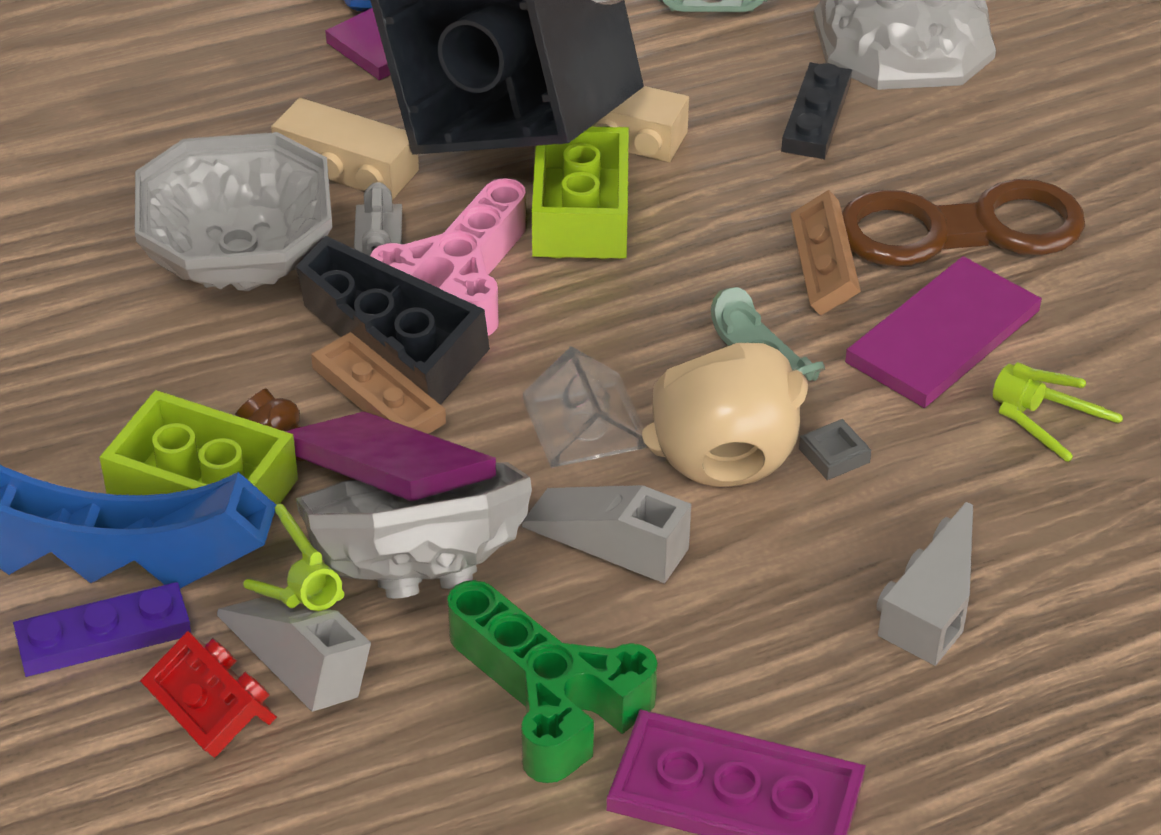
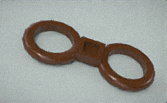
(963, 223)

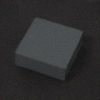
(835, 449)

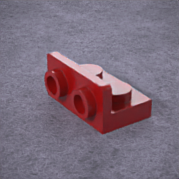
(205, 693)

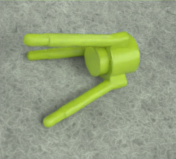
(1023, 388)
(308, 579)

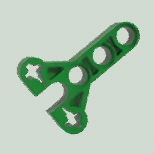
(550, 678)

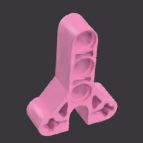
(469, 248)

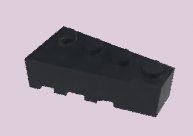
(402, 318)

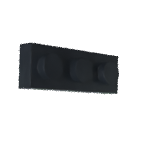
(816, 110)

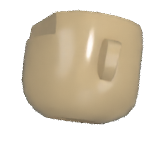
(727, 415)

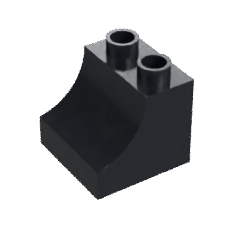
(505, 69)

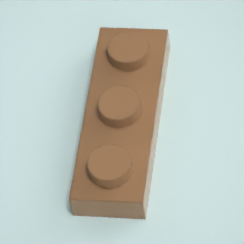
(825, 253)
(376, 384)

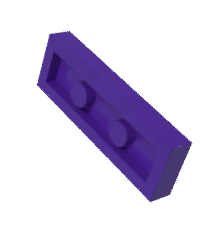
(101, 629)

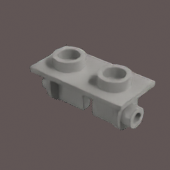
(377, 220)

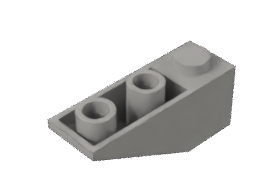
(618, 524)
(931, 599)
(307, 649)

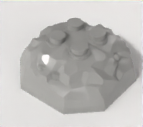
(906, 40)
(232, 208)
(403, 541)

